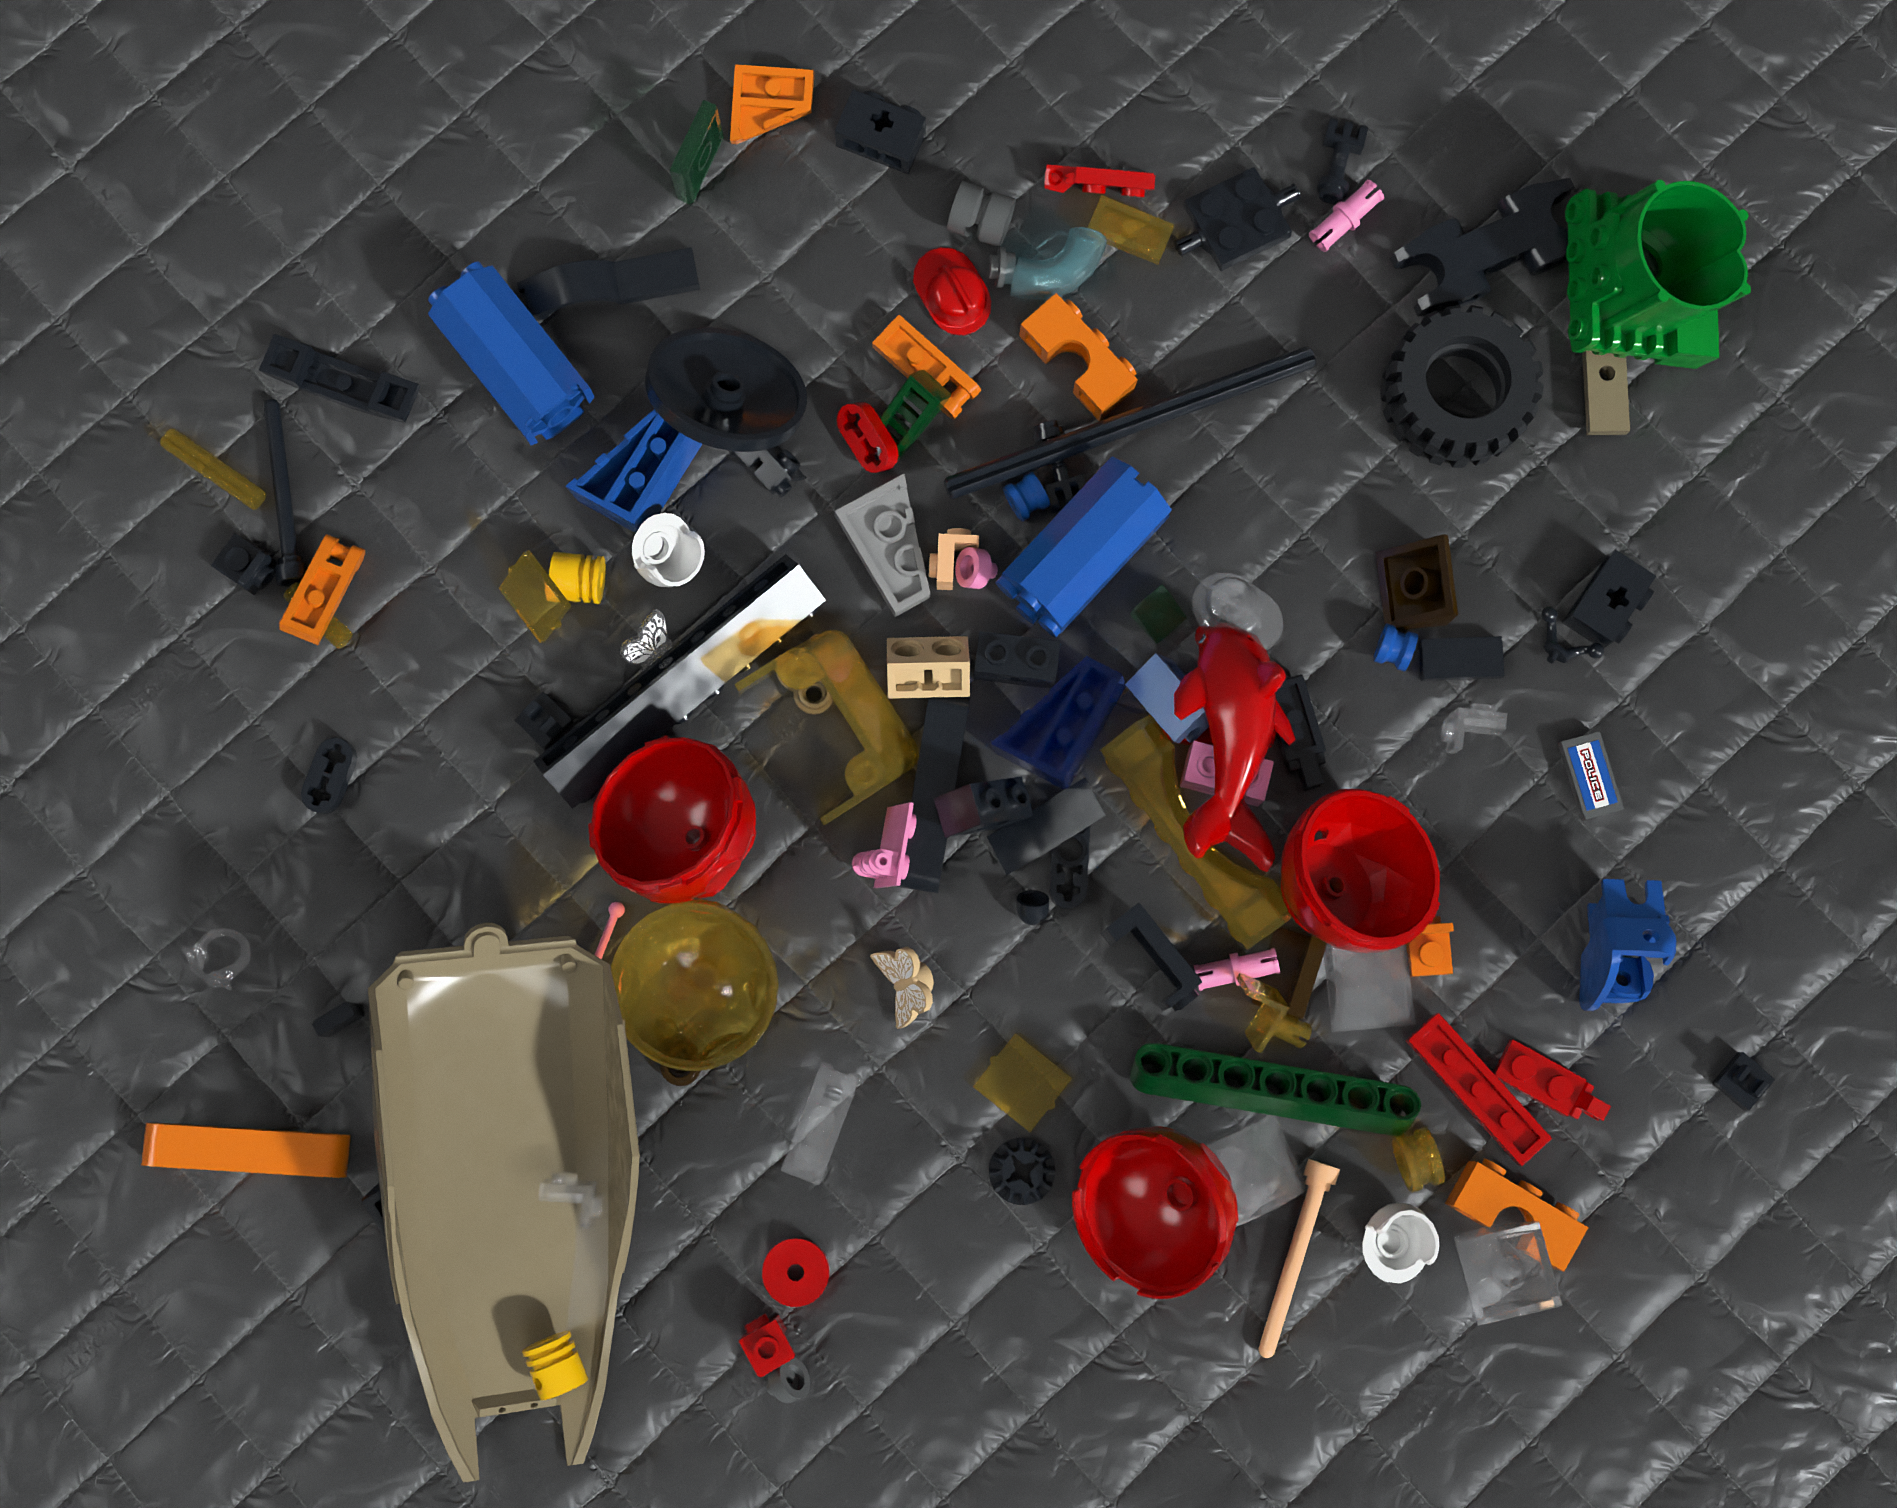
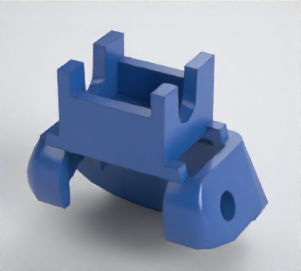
(1622, 929)

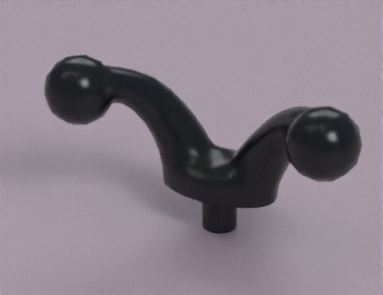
(1557, 652)

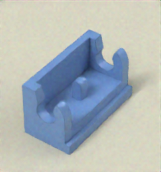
(1155, 690)

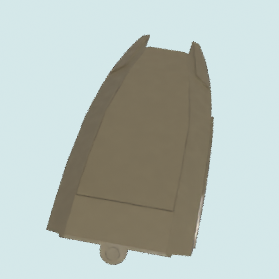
(482, 1086)

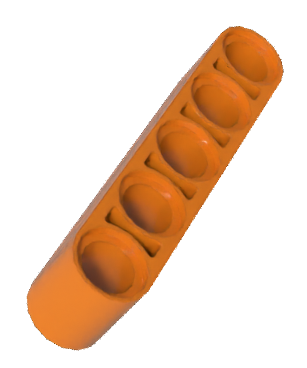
(246, 1150)

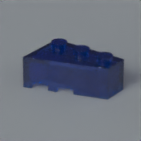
(1063, 725)

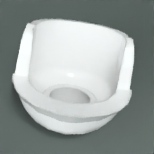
(667, 551)
(1399, 1242)

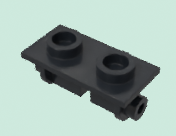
(777, 468)

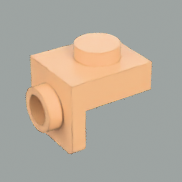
(942, 563)

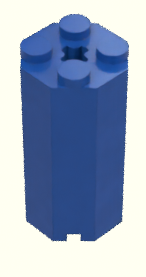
(509, 352)
(1084, 546)

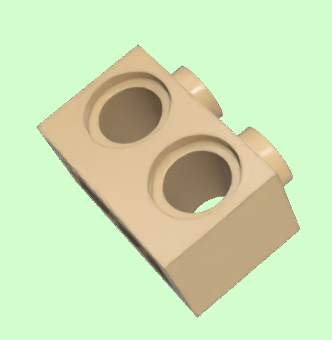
(928, 667)

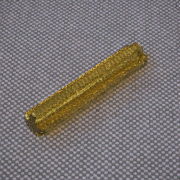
(213, 469)

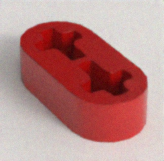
(867, 437)

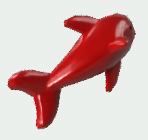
(1238, 695)

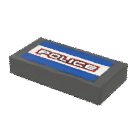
(1590, 776)

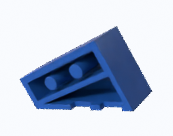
(637, 473)

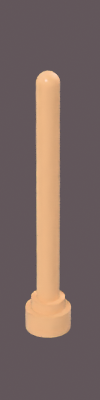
(1319, 1180)

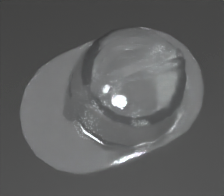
(1237, 601)

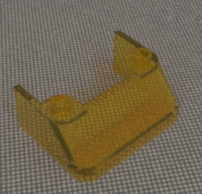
(886, 741)

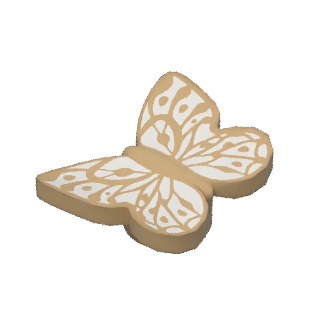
(911, 981)

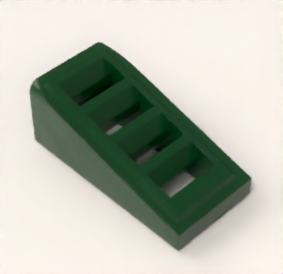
(924, 394)

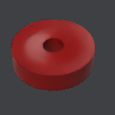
(784, 1288)

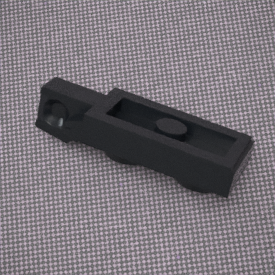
(1308, 748)

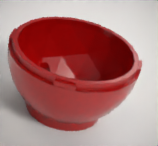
(1376, 863)

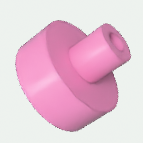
(974, 568)

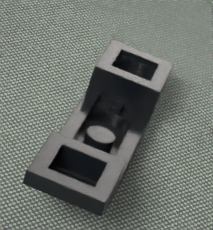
(339, 381)

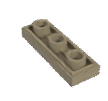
(1605, 400)

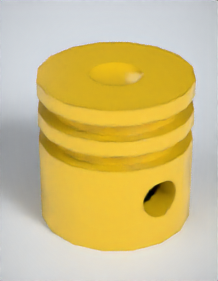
(578, 576)
(555, 1365)

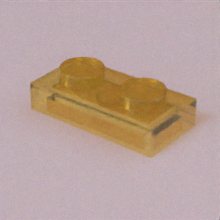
(1131, 229)

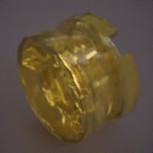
(1418, 1159)

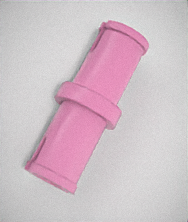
(1346, 215)
(1227, 970)

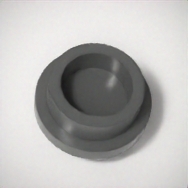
(1002, 267)

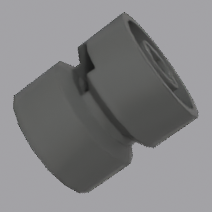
(981, 214)

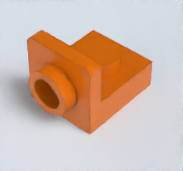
(1431, 950)

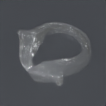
(224, 976)

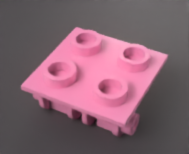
(889, 862)

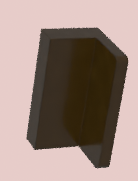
(1299, 964)

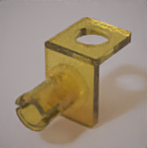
(1271, 1017)

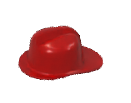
(952, 291)

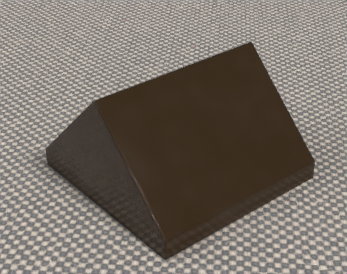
(1417, 584)

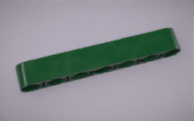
(1292, 1081)

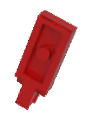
(1096, 180)
(1548, 1083)

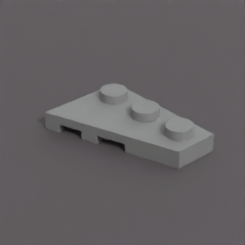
(887, 543)

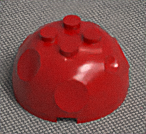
(1155, 1210)

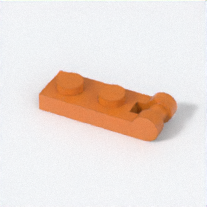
(912, 352)
(321, 590)

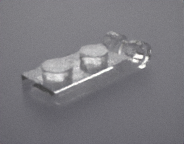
(820, 1125)

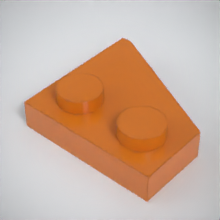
(768, 99)

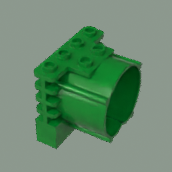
(1614, 294)

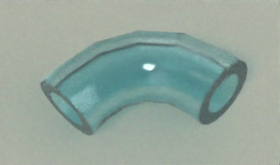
(1062, 272)

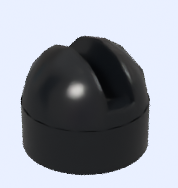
(1032, 906)

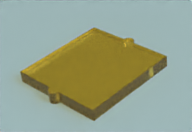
(534, 596)
(1022, 1082)

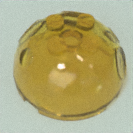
(695, 985)

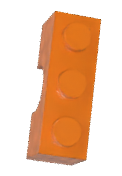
(1059, 329)
(1485, 1192)

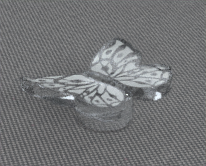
(649, 642)

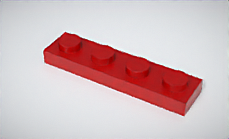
(1478, 1089)

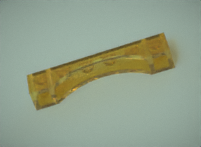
(1147, 767)

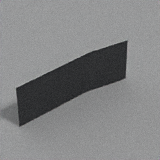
(1047, 828)

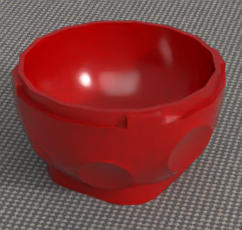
(658, 809)

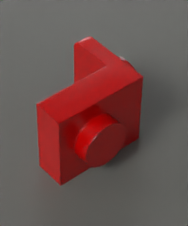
(766, 1344)

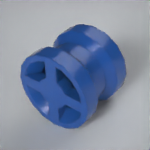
(1026, 496)
(1395, 647)

